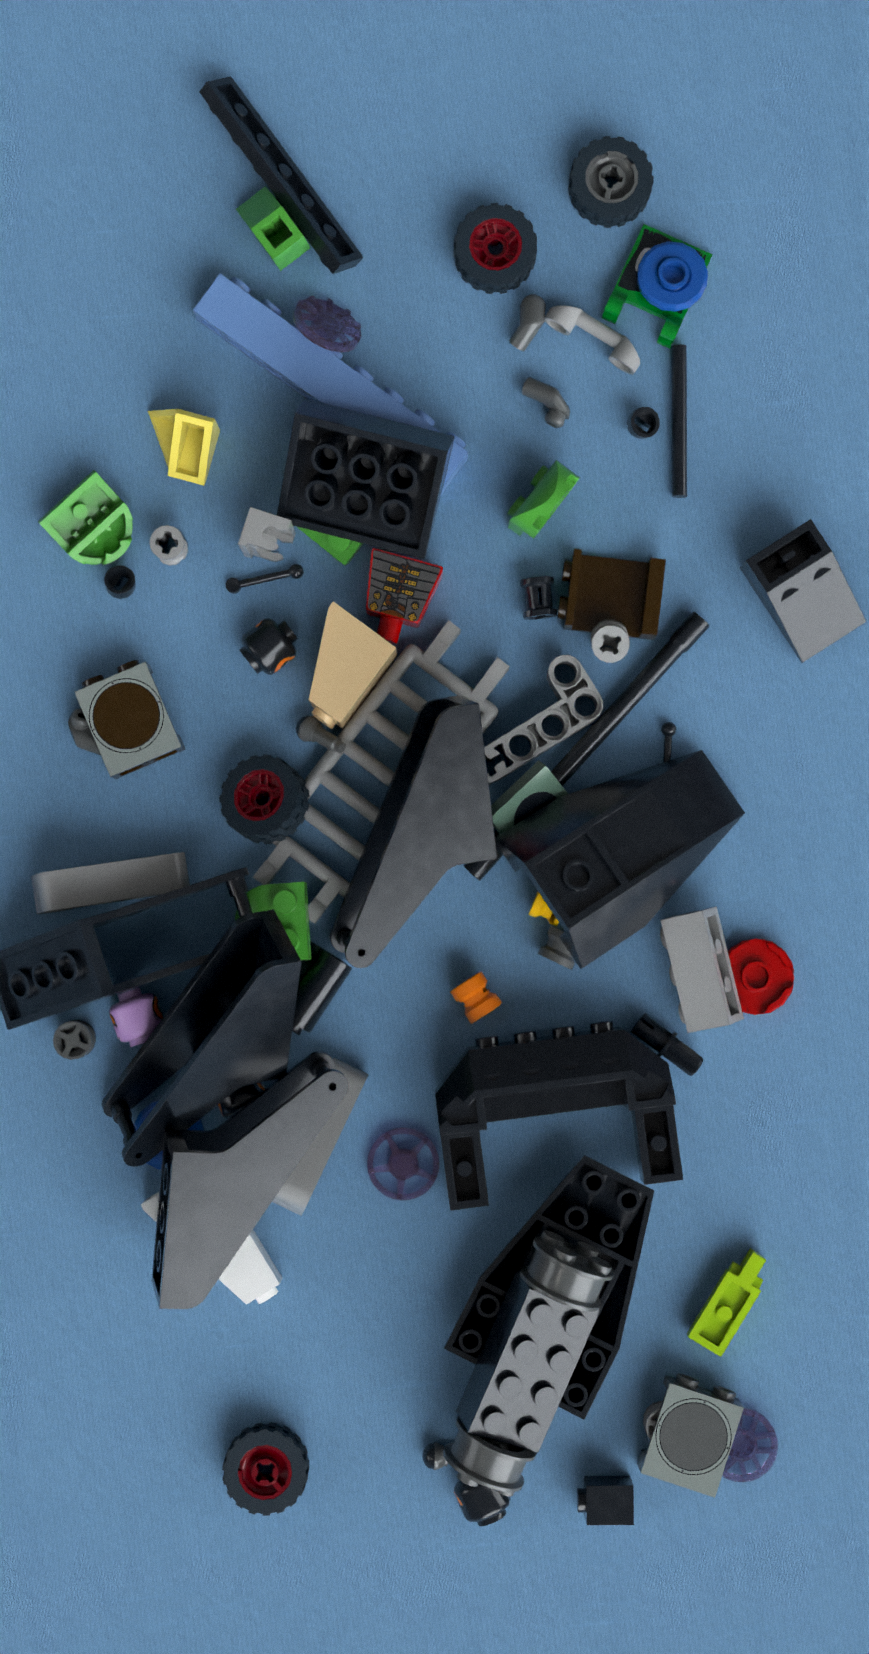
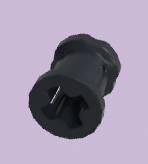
(542, 586)

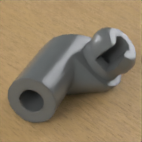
(531, 319)
(550, 398)
(81, 732)

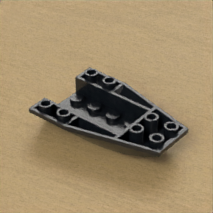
(621, 848)
(588, 1207)

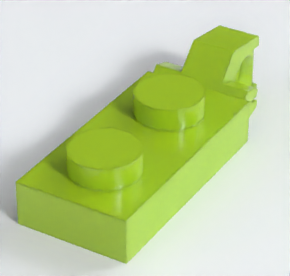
(728, 1304)

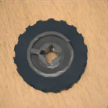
(610, 159)

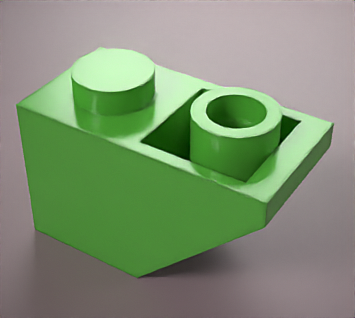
(273, 228)

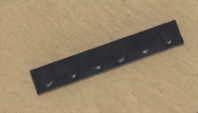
(281, 174)

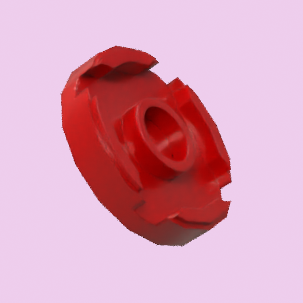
(761, 975)

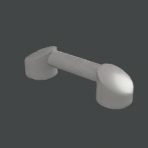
(566, 317)

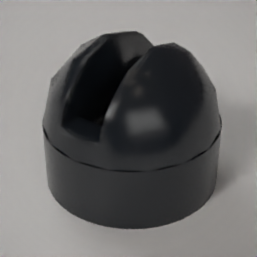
(646, 417)
(113, 579)

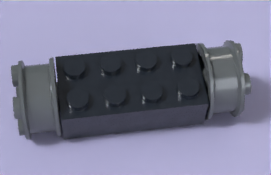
(527, 1363)

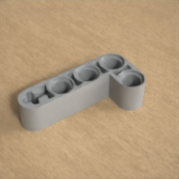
(563, 710)
(109, 882)
(304, 1178)

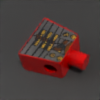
(399, 591)

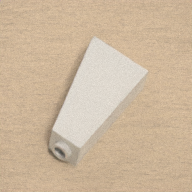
(251, 1270)

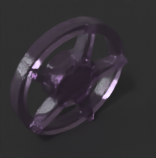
(403, 1164)

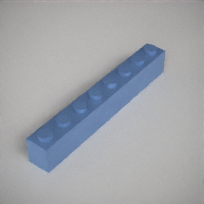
(301, 364)

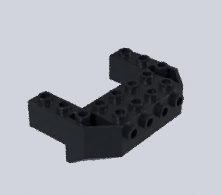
(550, 1078)

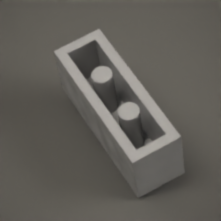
(701, 970)

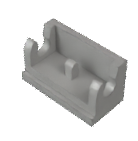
(261, 534)

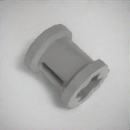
(161, 536)

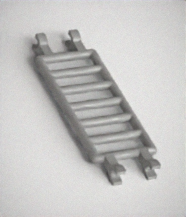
(367, 714)

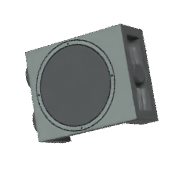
(692, 1435)

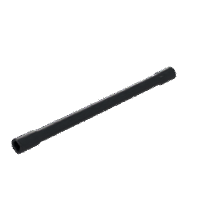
(679, 643)

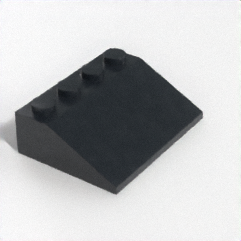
(364, 477)

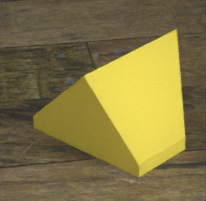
(186, 442)

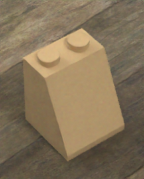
(347, 667)

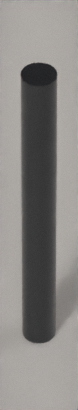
(679, 421)

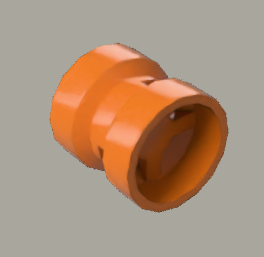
(476, 997)

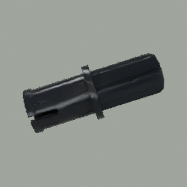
(667, 1044)

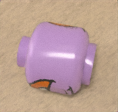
(135, 1016)

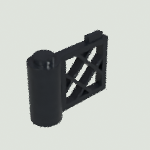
(317, 986)

